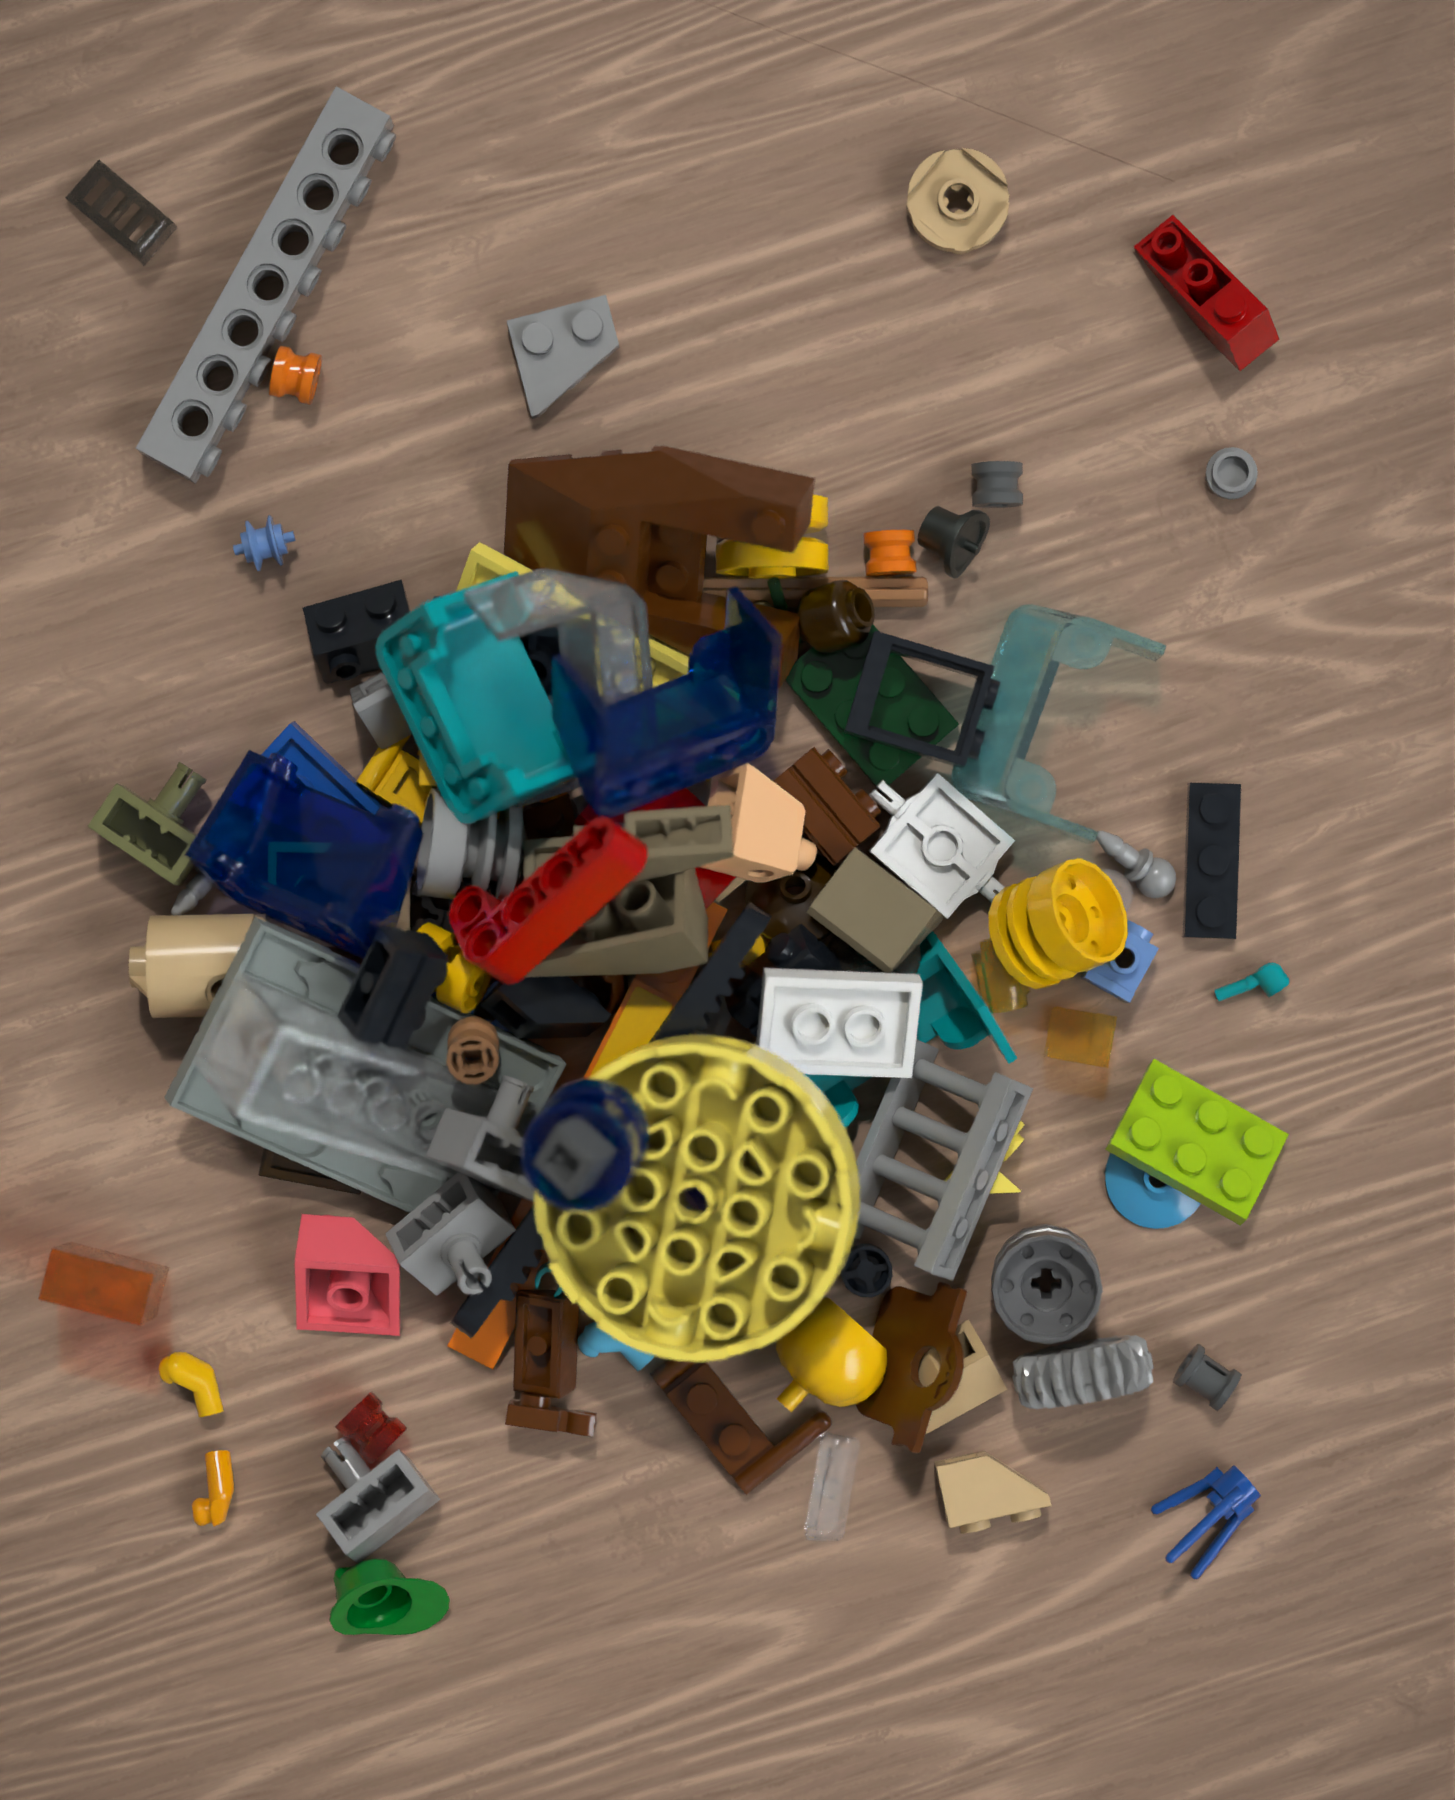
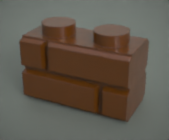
(834, 815)

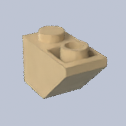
(978, 1382)
(984, 1488)

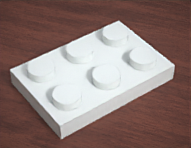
(841, 1021)

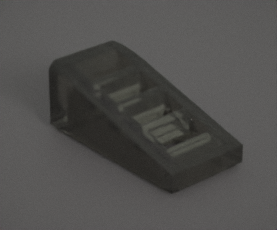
(153, 237)

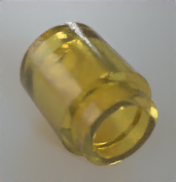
(994, 983)

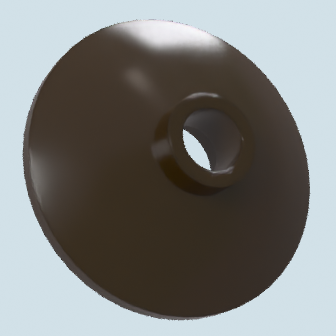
(790, 909)

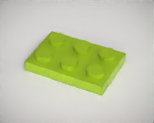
(1197, 1142)

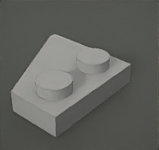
(560, 348)

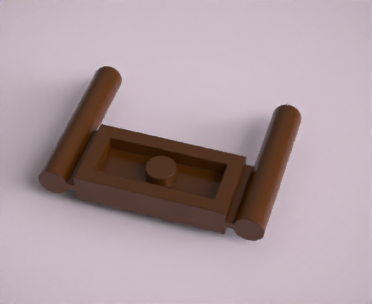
(727, 1426)

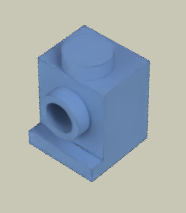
(1124, 982)

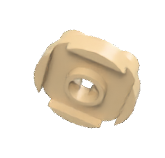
(959, 230)

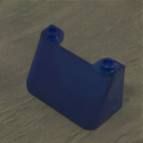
(307, 854)

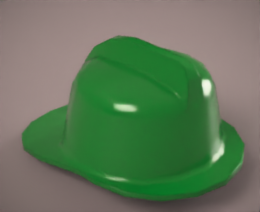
(381, 1600)

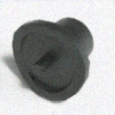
(954, 537)

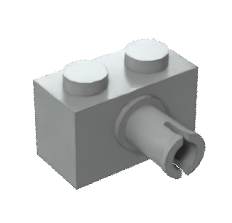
(488, 1146)
(451, 1235)
(375, 1501)

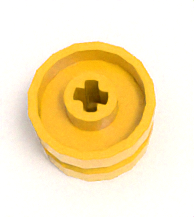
(759, 562)

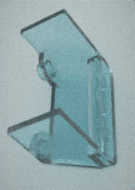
(1026, 664)

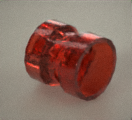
(364, 1417)

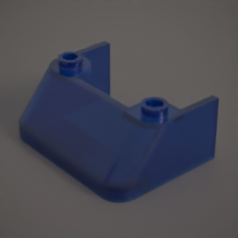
(677, 730)

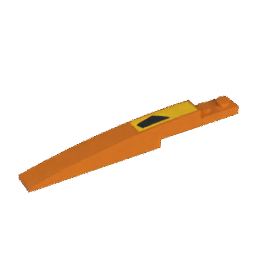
(635, 1023)

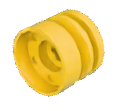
(1058, 924)

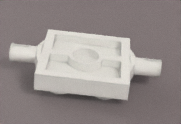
(940, 844)

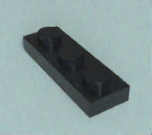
(1211, 860)

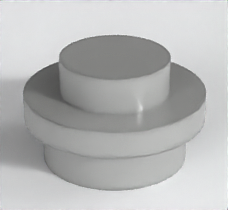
(1231, 473)

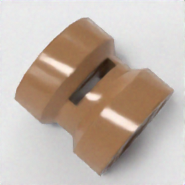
(472, 1039)

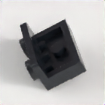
(347, 629)

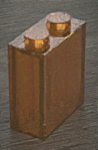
(103, 1283)

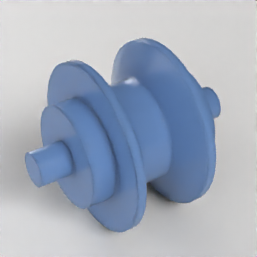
(264, 543)

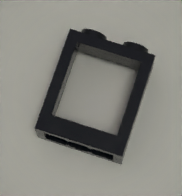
(982, 696)

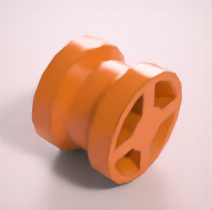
(295, 375)
(890, 552)

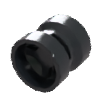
(869, 1277)

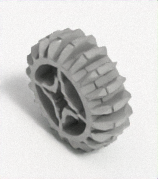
(1083, 1372)

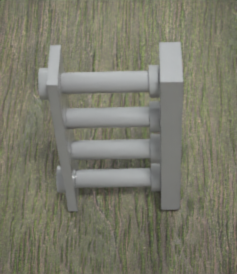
(979, 1161)

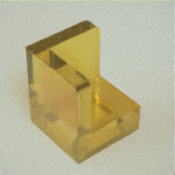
(1080, 1036)

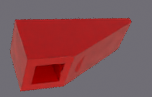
(1208, 293)

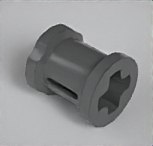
(1207, 1377)

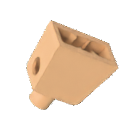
(764, 827)

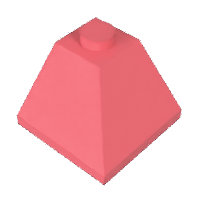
(345, 1278)

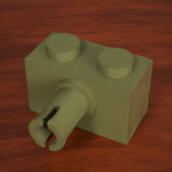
(152, 828)

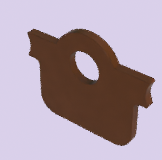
(909, 1327)

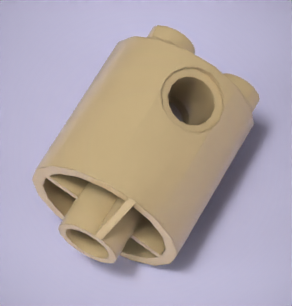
(186, 960)

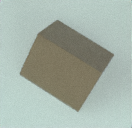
(874, 912)

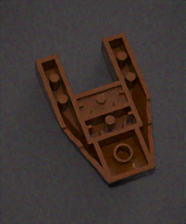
(647, 526)

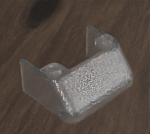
(598, 630)

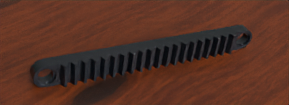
(688, 1014)

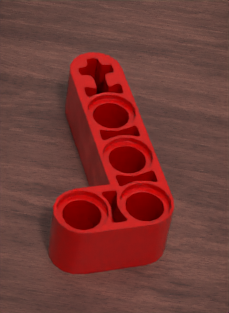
(550, 905)

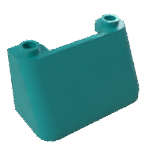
(472, 707)

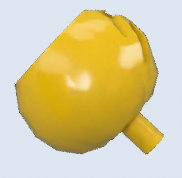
(830, 1358)

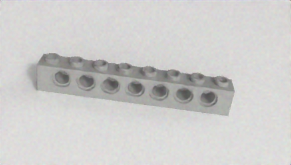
(341, 120)

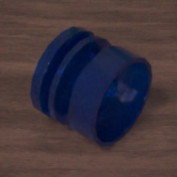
(612, 1114)

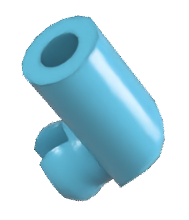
(595, 1341)

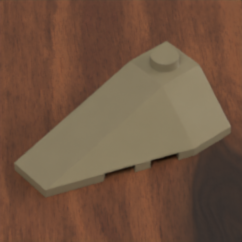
(641, 930)

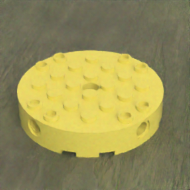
(775, 1192)

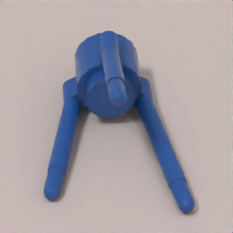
(1230, 1498)

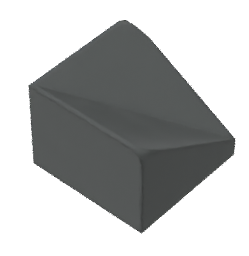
(574, 1156)

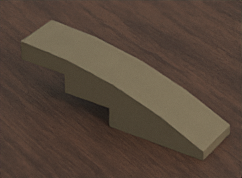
(673, 837)

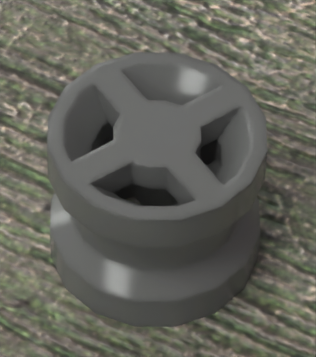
(997, 484)

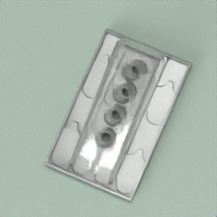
(298, 1083)

